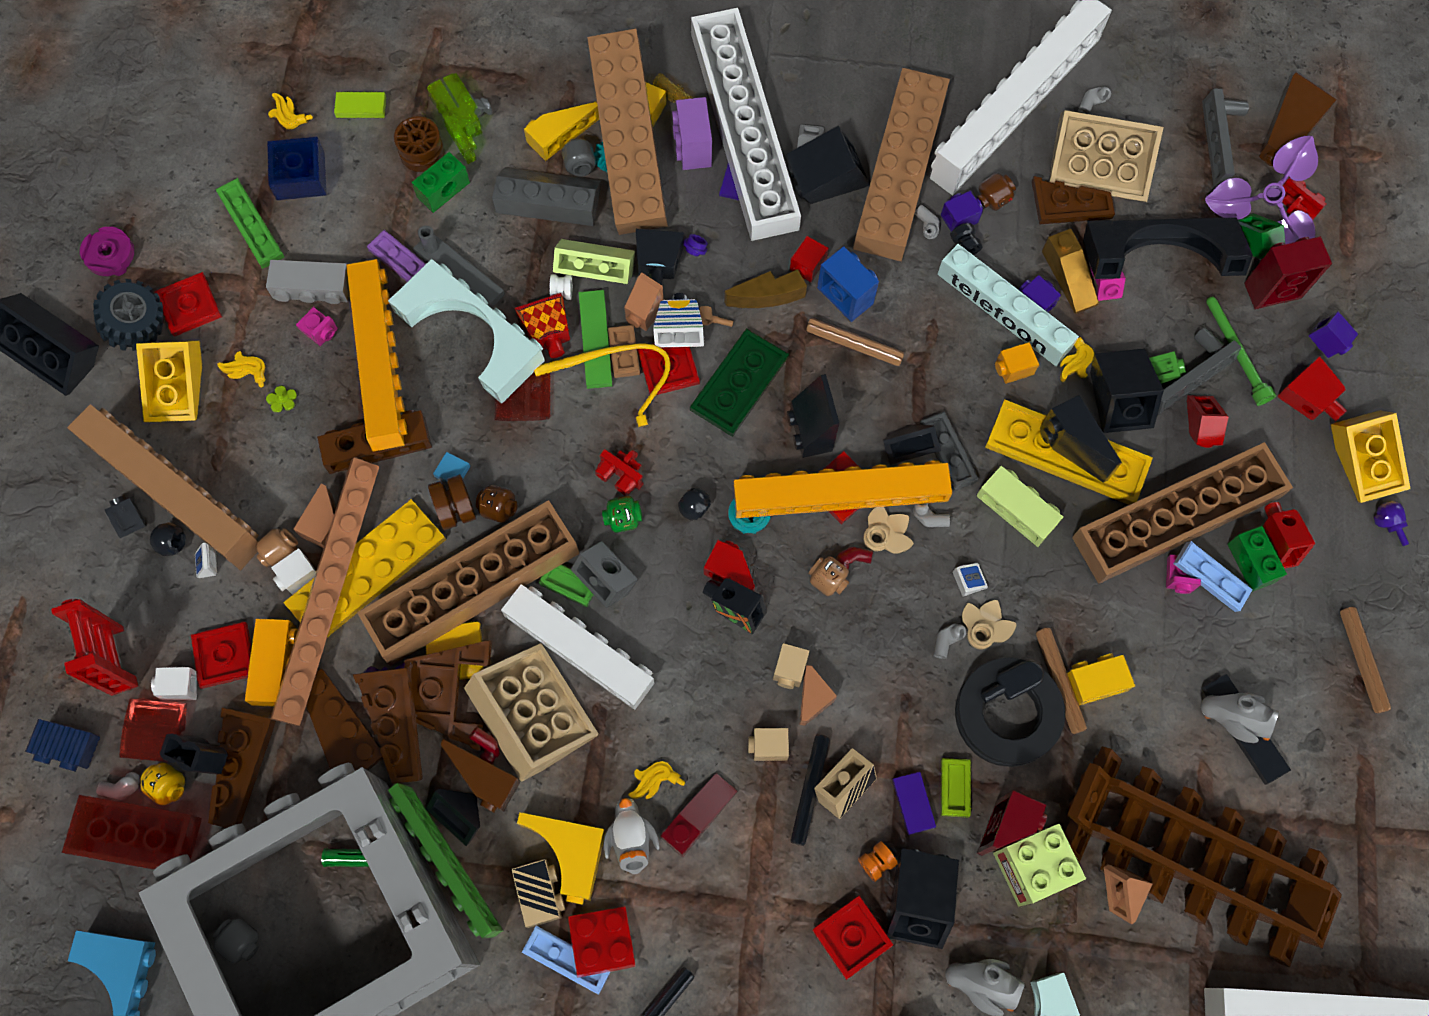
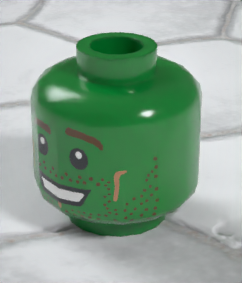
(622, 514)

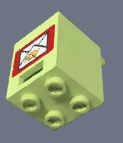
(1039, 866)

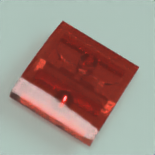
(527, 402)
(147, 726)

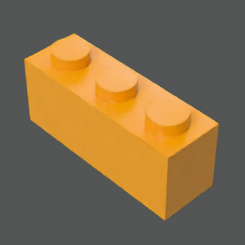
(268, 660)

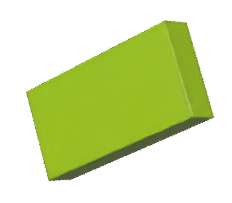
(360, 105)
(955, 787)

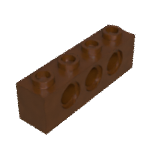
(337, 459)

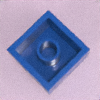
(848, 283)

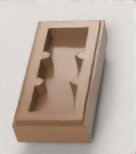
(624, 362)

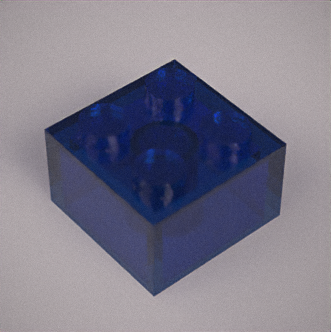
(296, 168)

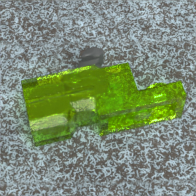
(459, 112)

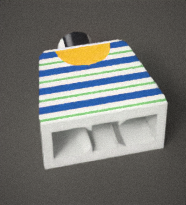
(678, 323)

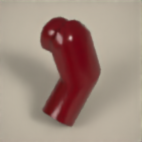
(854, 554)
(489, 744)

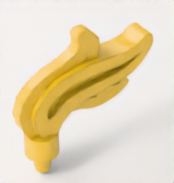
(285, 113)
(1077, 362)
(243, 367)
(652, 778)

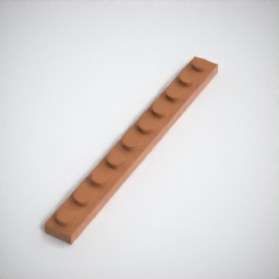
(324, 593)

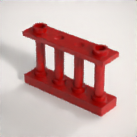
(95, 648)

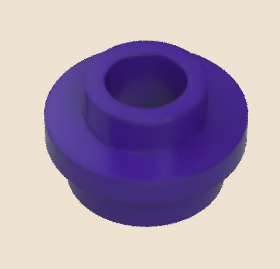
(695, 245)

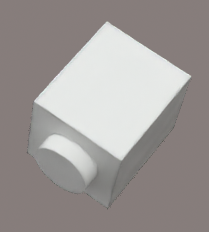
(293, 572)
(175, 684)

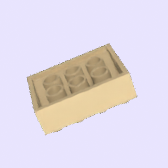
(1105, 154)
(530, 711)

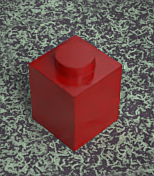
(809, 258)

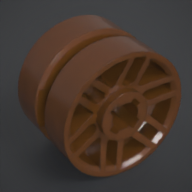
(418, 143)
(451, 502)

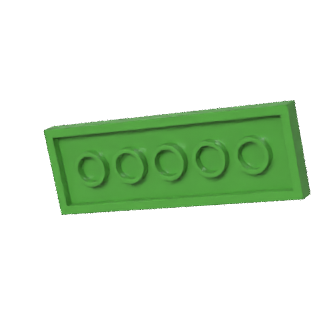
(450, 870)

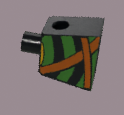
(736, 603)

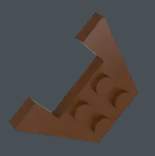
(437, 687)

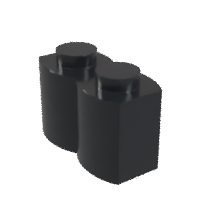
(193, 754)

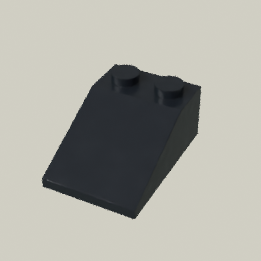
(814, 419)
(1079, 439)

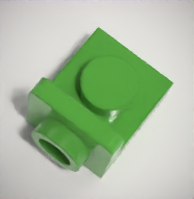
(1168, 367)

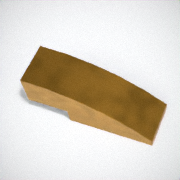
(767, 291)

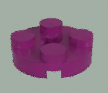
(114, 263)

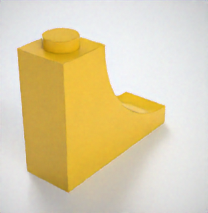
(577, 851)

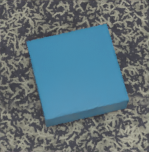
(451, 466)

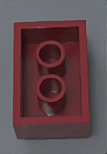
(1287, 272)

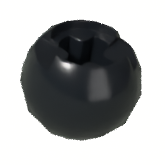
(694, 504)
(167, 539)

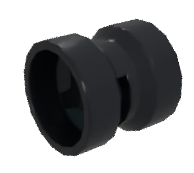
(965, 236)

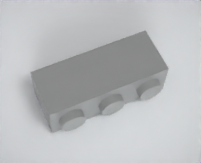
(308, 281)

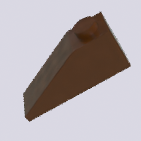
(485, 780)

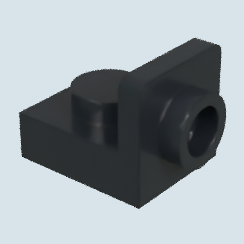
(124, 516)

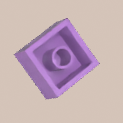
(692, 133)

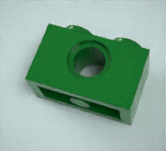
(441, 182)
(1257, 558)

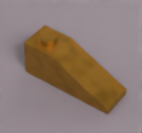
(1070, 270)

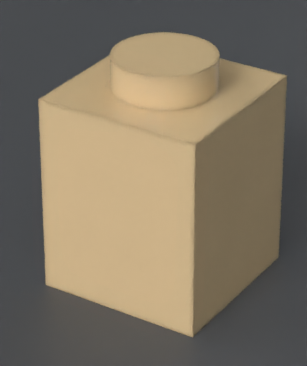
(790, 666)
(769, 744)

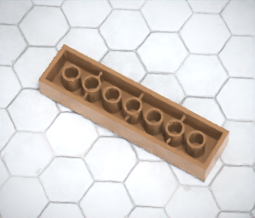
(627, 131)
(901, 165)
(166, 485)
(1181, 512)
(468, 583)

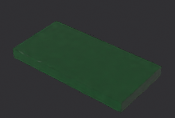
(739, 382)

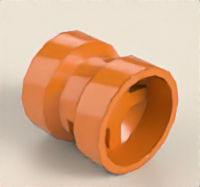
(877, 861)

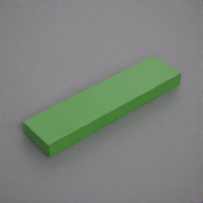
(249, 223)
(595, 337)

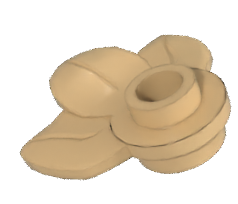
(889, 529)
(987, 621)

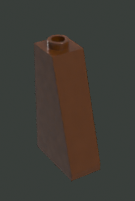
(1296, 116)

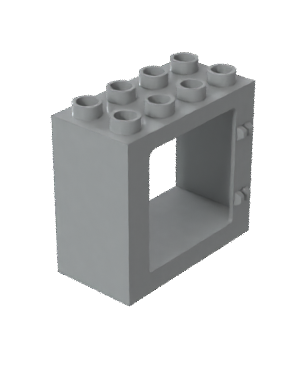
(395, 860)

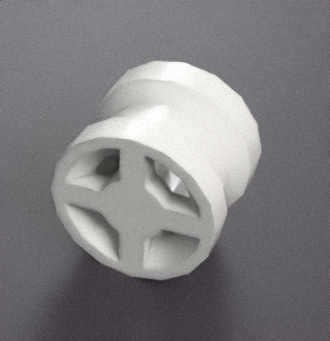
(561, 285)

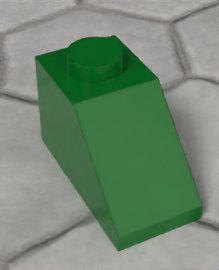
(1261, 234)

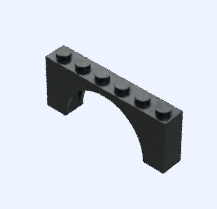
(1213, 238)

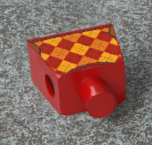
(546, 323)

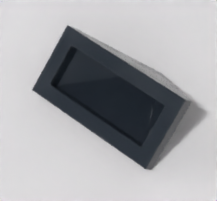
(911, 443)
(456, 813)

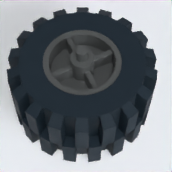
(128, 314)

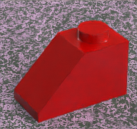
(1206, 420)
(730, 563)

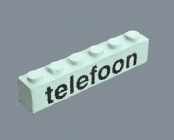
(1007, 304)

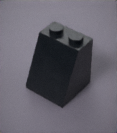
(826, 167)
(1126, 390)
(923, 898)

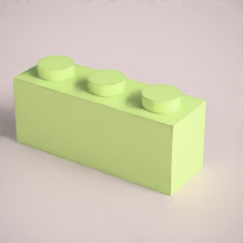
(593, 261)
(1020, 505)

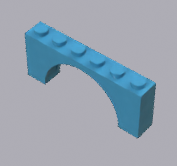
(119, 964)

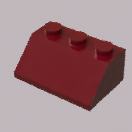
(1012, 820)

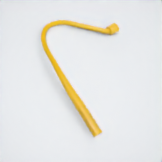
(580, 358)

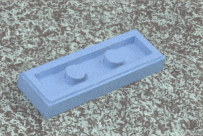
(1213, 576)
(559, 956)

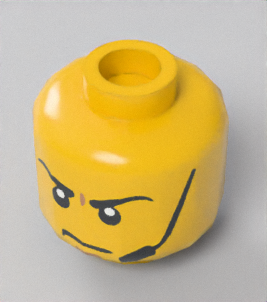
(161, 783)

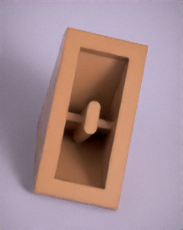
(815, 696)
(1125, 892)

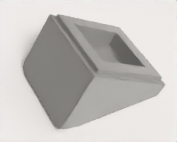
(808, 133)

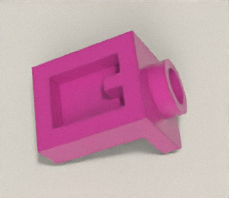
(1110, 288)
(317, 326)
(1179, 580)

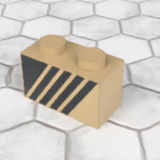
(845, 783)
(537, 893)

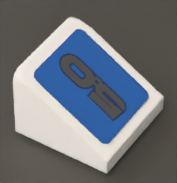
(205, 561)
(969, 579)

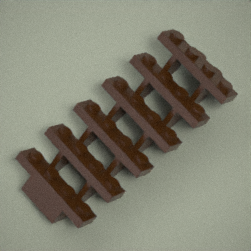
(1311, 898)

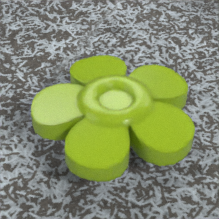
(281, 399)

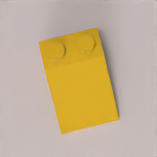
(169, 380)
(1372, 454)

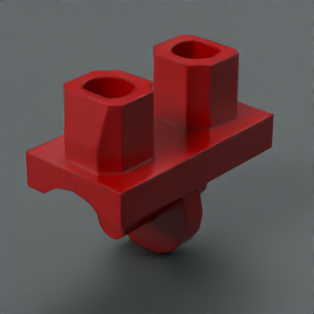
(1300, 198)
(629, 477)

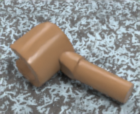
(707, 318)

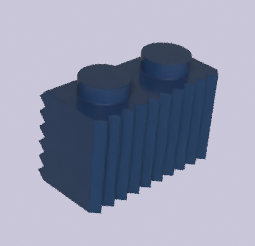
(63, 744)

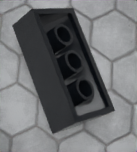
(44, 343)

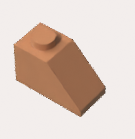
(643, 302)
(317, 517)

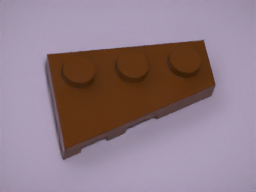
(1069, 204)

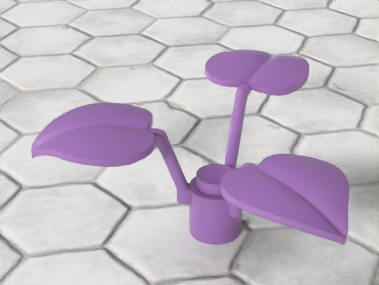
(1295, 160)

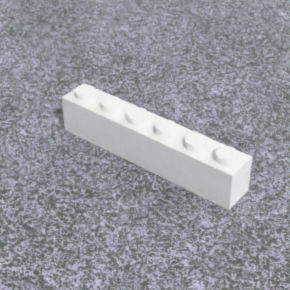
(578, 646)

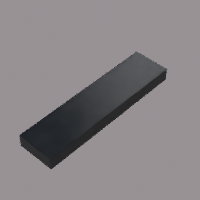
(1261, 755)

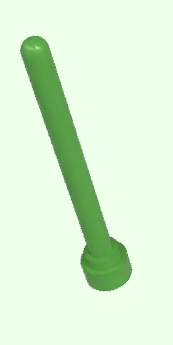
(1262, 392)

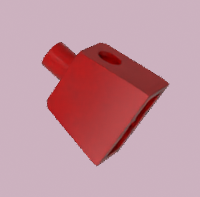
(1315, 392)
(1287, 534)

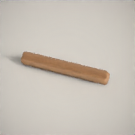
(855, 341)
(1365, 660)
(1059, 675)

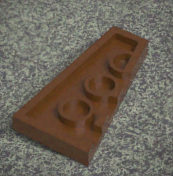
(393, 718)
(339, 728)
(245, 741)

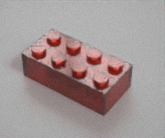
(129, 833)

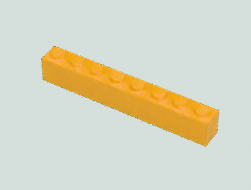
(375, 356)
(842, 489)

